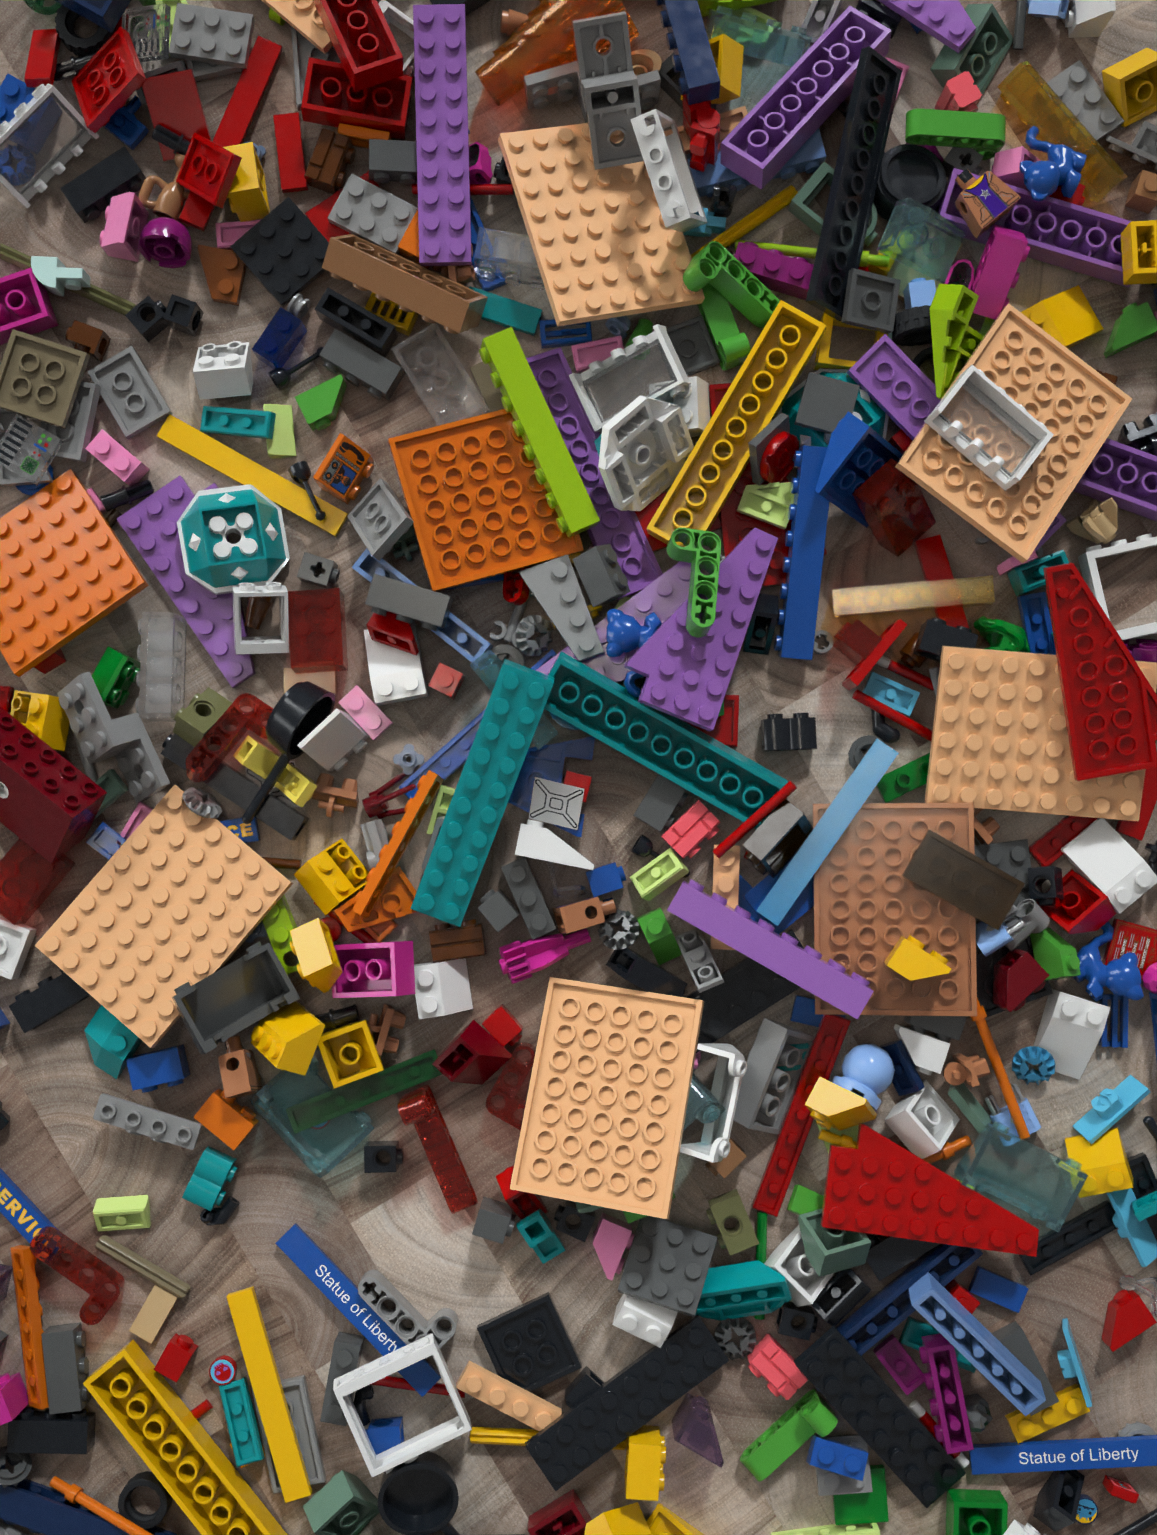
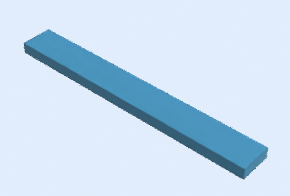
(827, 832)

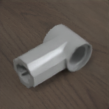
(375, 838)
(1035, 920)

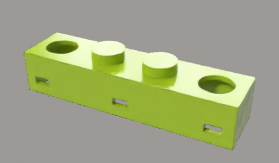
(278, 926)

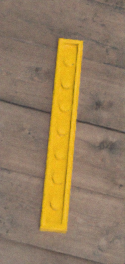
(249, 472)
(269, 1394)

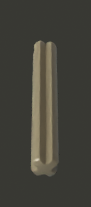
(142, 1266)

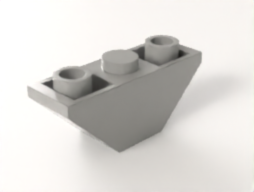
(699, 960)

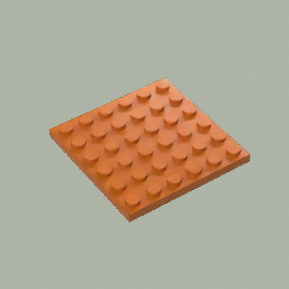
(476, 501)
(58, 572)

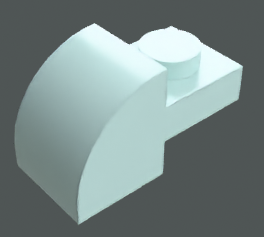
(56, 276)

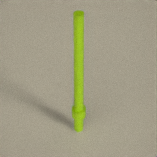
(806, 252)

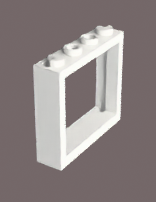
(668, 171)
(1091, 576)
(384, 1366)

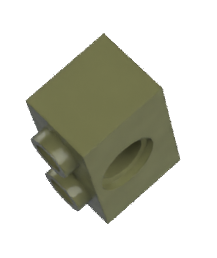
(200, 716)
(731, 1206)

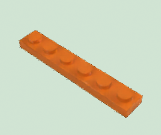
(394, 850)
(30, 1324)

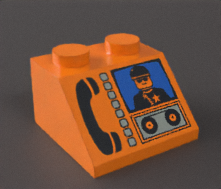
(344, 469)

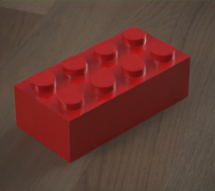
(361, 41)
(332, 100)

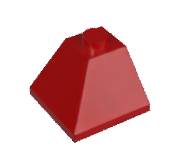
(1083, 906)

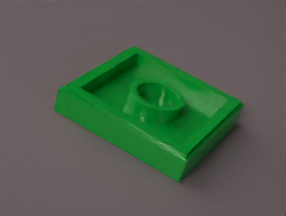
(864, 1507)

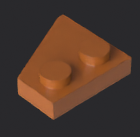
(223, 274)

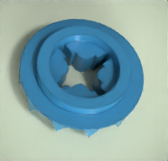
(1033, 1055)

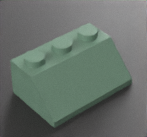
(981, 54)

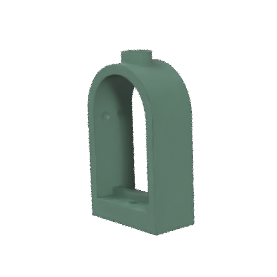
(810, 190)

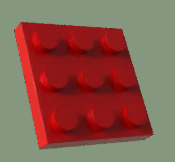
(108, 80)

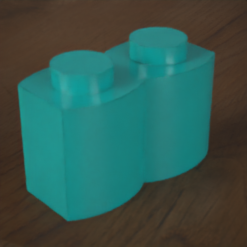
(210, 1178)

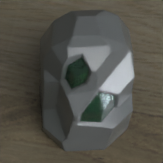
(977, 1412)

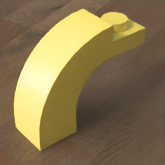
(261, 760)

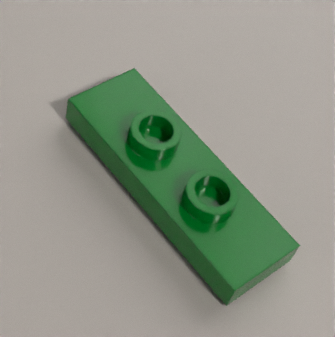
(904, 779)

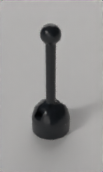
(282, 377)
(301, 473)
(643, 847)

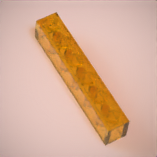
(1058, 125)
(913, 596)

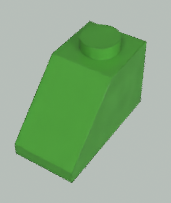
(1131, 328)
(322, 402)
(659, 936)
(1055, 955)

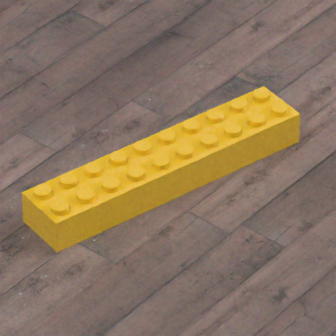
(742, 413)
(177, 1447)

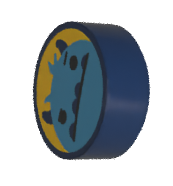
(1087, 1510)

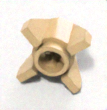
(1097, 522)

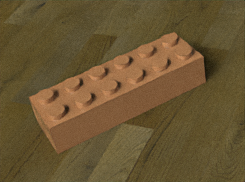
(404, 283)

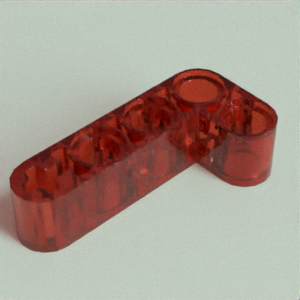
(227, 739)
(74, 1272)

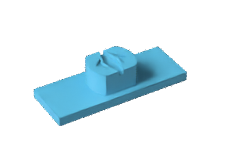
(1110, 1108)
(1129, 1227)
(1071, 1363)

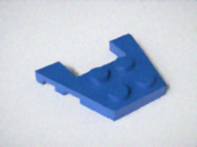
(549, 765)

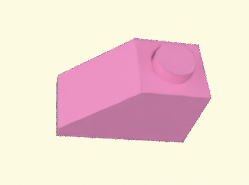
(1007, 165)

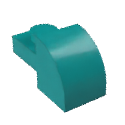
(540, 1235)

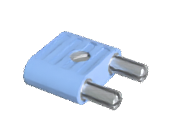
(991, 940)
(1003, 1115)

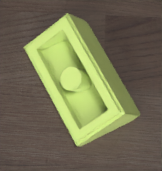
(283, 440)
(659, 874)
(122, 1213)

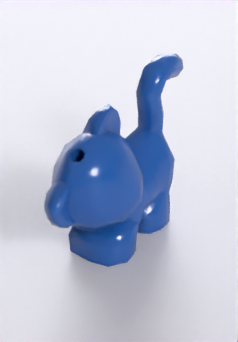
(1060, 170)
(624, 636)
(1119, 975)

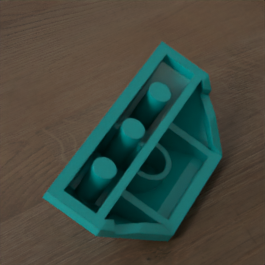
(110, 1042)
(742, 1291)

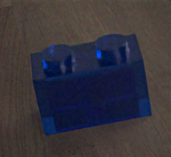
(279, 339)

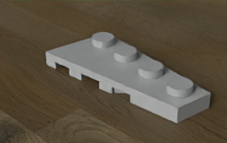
(562, 600)

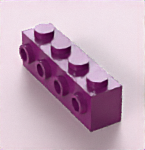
(775, 270)
(947, 1394)

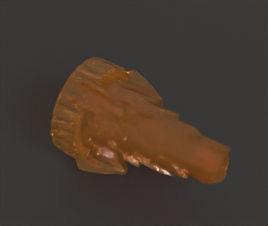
(543, 43)

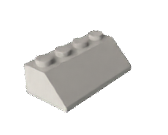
(764, 1087)

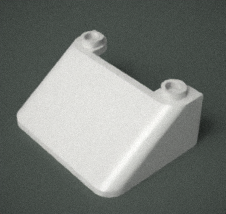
(725, 1087)

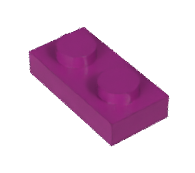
(899, 1364)

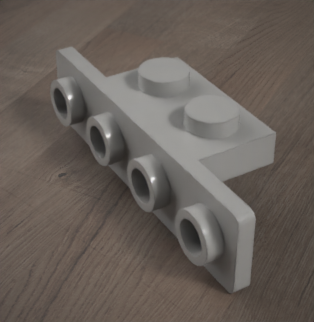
(1143, 146)
(147, 1121)

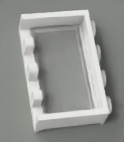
(40, 142)
(643, 368)
(989, 428)

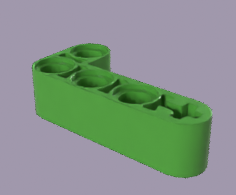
(957, 129)
(733, 281)
(728, 341)
(699, 583)
(789, 1433)

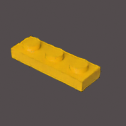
(1069, 1407)

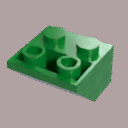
(114, 676)

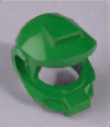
(1002, 635)

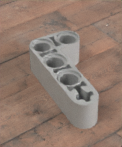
(404, 1310)

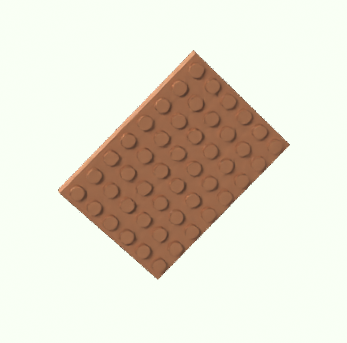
(869, 905)

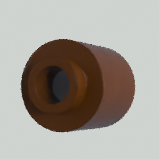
(908, 657)

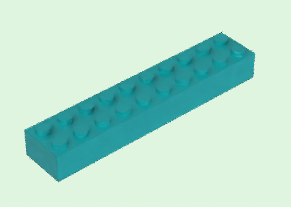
(659, 740)
(482, 792)

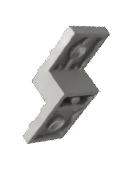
(564, 83)
(608, 88)
(109, 738)

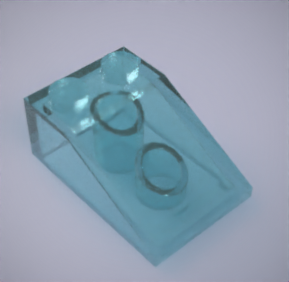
(921, 239)

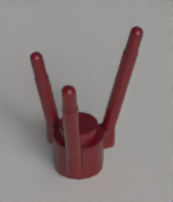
(376, 803)

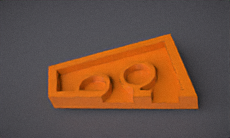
(392, 904)

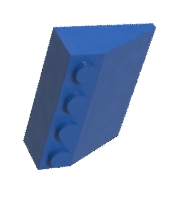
(850, 460)

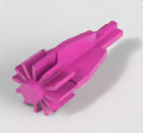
(534, 955)

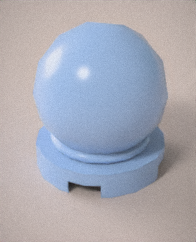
(866, 1072)

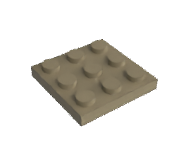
(40, 378)

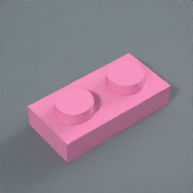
(365, 712)

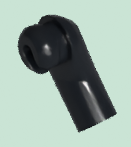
(882, 729)
(220, 1215)
(360, 1403)

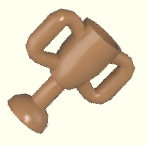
(172, 197)

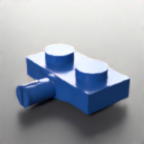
(126, 126)

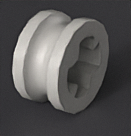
(299, 306)
(828, 639)

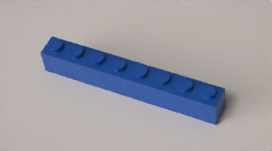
(804, 558)

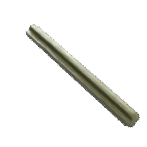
(93, 292)

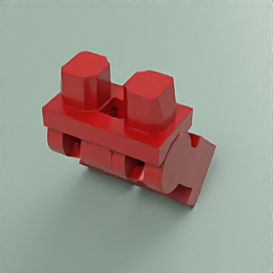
(703, 131)

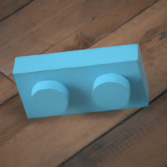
(891, 693)

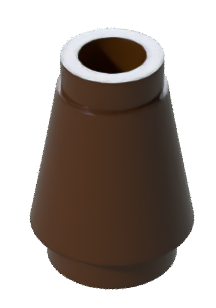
(257, 611)

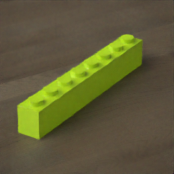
(539, 432)

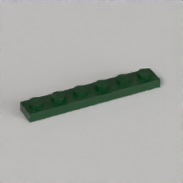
(363, 1091)

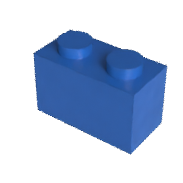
(158, 1067)
(837, 1457)

